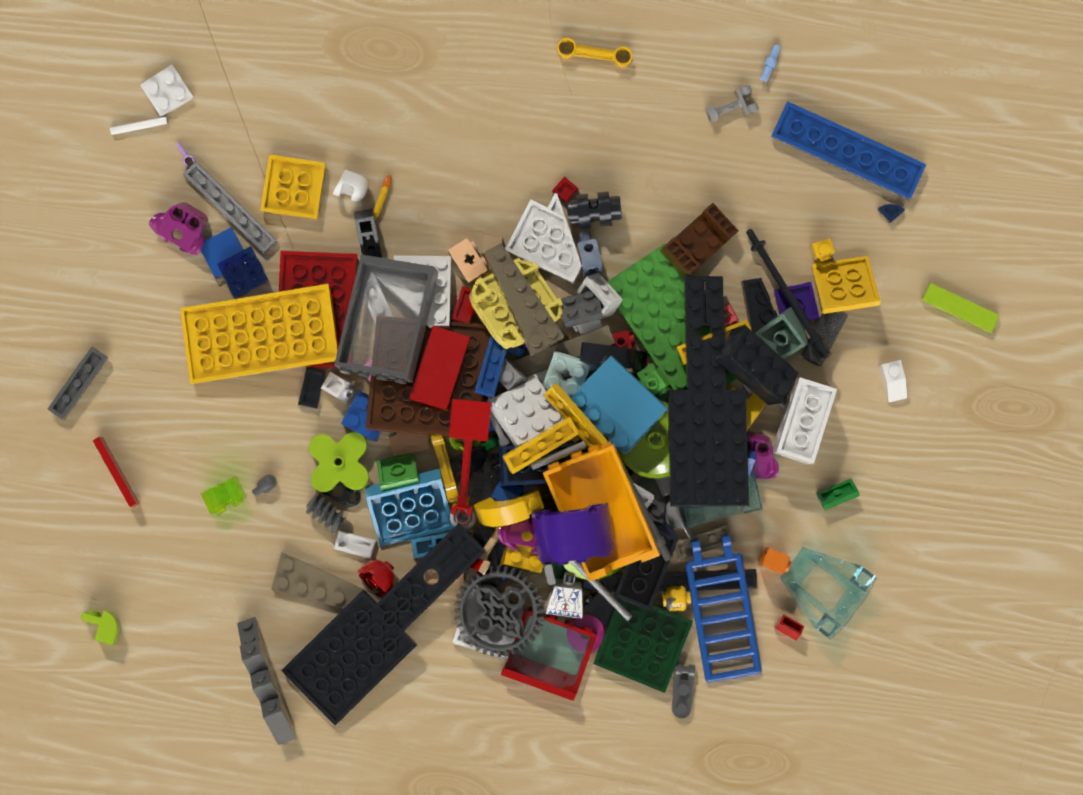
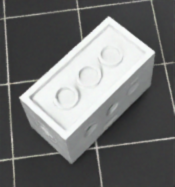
(804, 420)

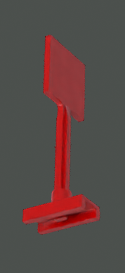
(468, 422)

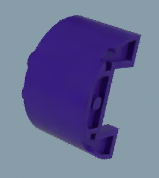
(573, 534)

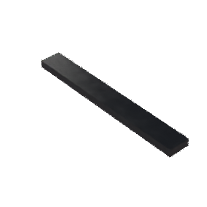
(681, 579)

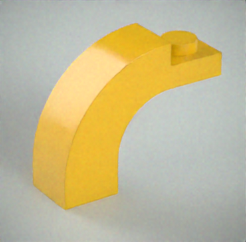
(508, 512)

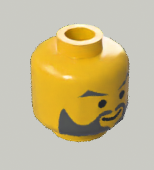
(676, 598)

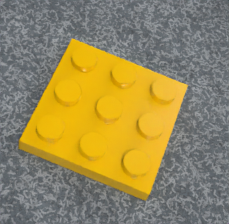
(293, 187)
(845, 284)

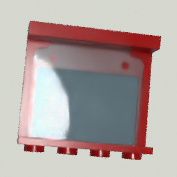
(555, 658)

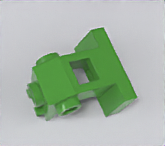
(654, 381)

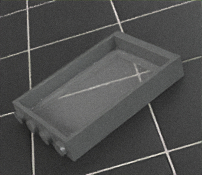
(386, 319)

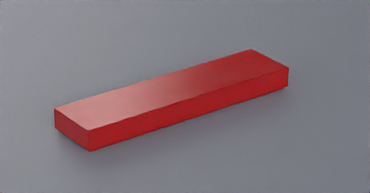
(116, 472)

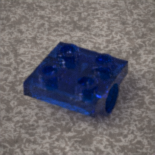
(243, 272)

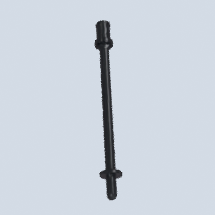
(815, 339)

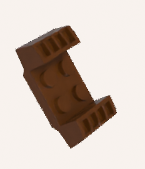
(699, 240)

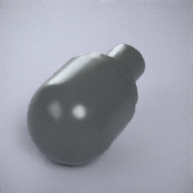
(265, 485)

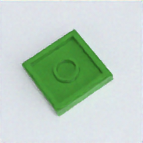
(397, 471)

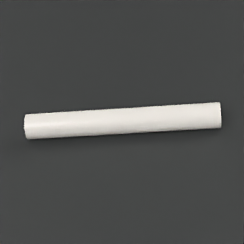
(138, 125)

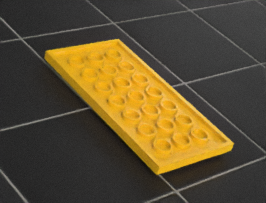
(259, 334)

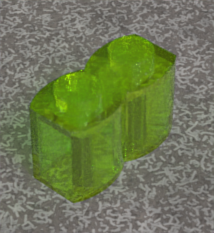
(223, 495)

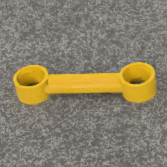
(594, 52)
(445, 468)

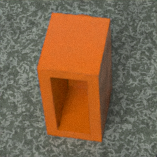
(775, 560)

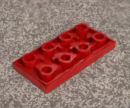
(439, 368)

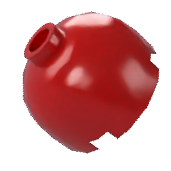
(378, 575)

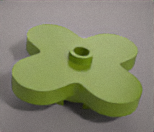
(350, 472)

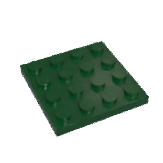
(643, 646)

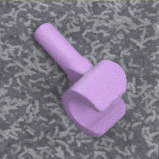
(184, 153)

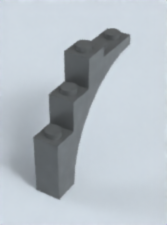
(263, 682)

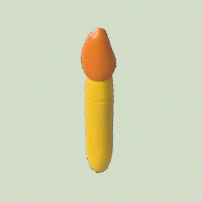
(382, 196)

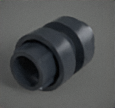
(601, 209)

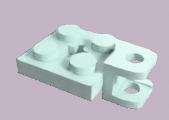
(560, 364)

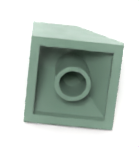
(784, 333)

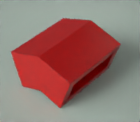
(787, 630)

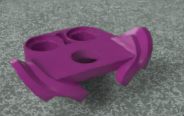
(165, 223)
(765, 465)
(512, 535)

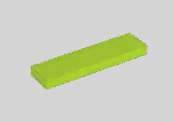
(960, 307)

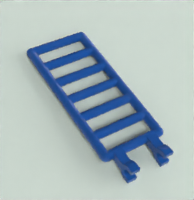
(746, 613)

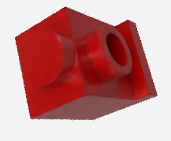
(628, 338)

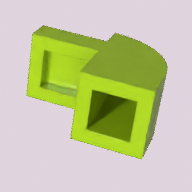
(108, 628)

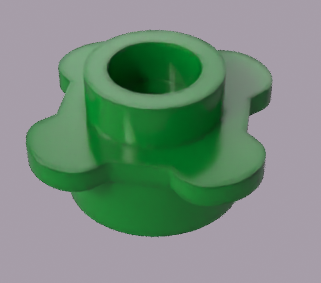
(491, 443)

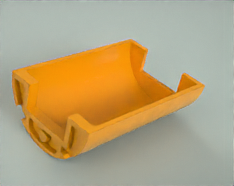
(597, 479)

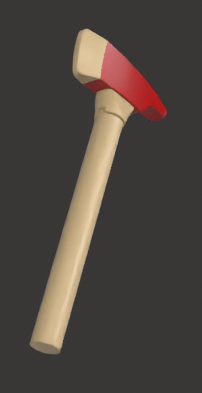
(481, 564)

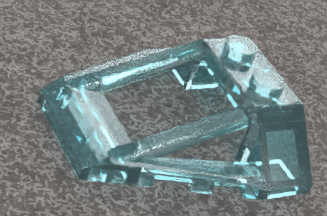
(848, 604)

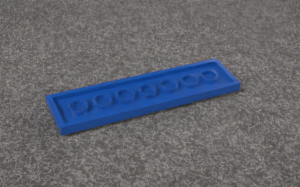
(848, 150)

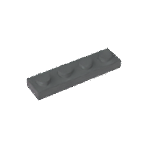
(78, 383)

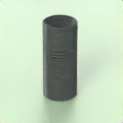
(829, 327)

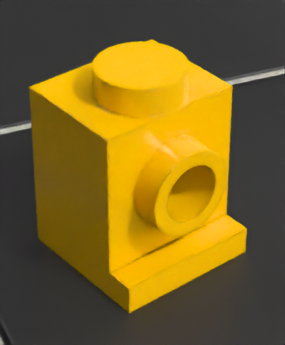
(822, 251)

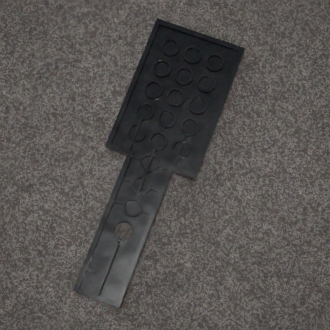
(706, 420)
(371, 636)

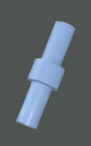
(770, 63)

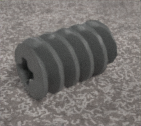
(325, 513)

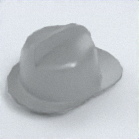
(675, 518)

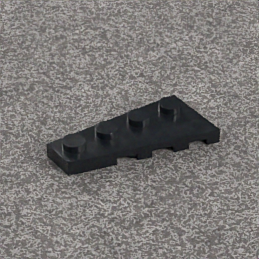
(757, 303)

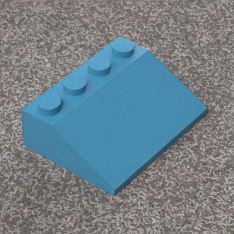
(618, 405)
(409, 509)

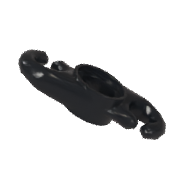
(344, 498)

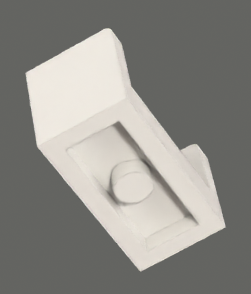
(603, 291)

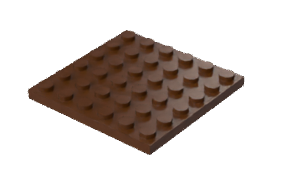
(390, 402)

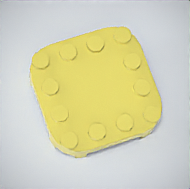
(494, 312)

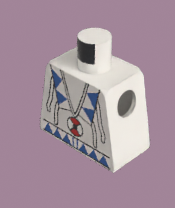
(565, 597)

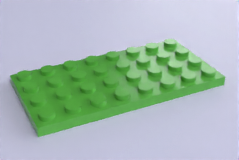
(656, 314)

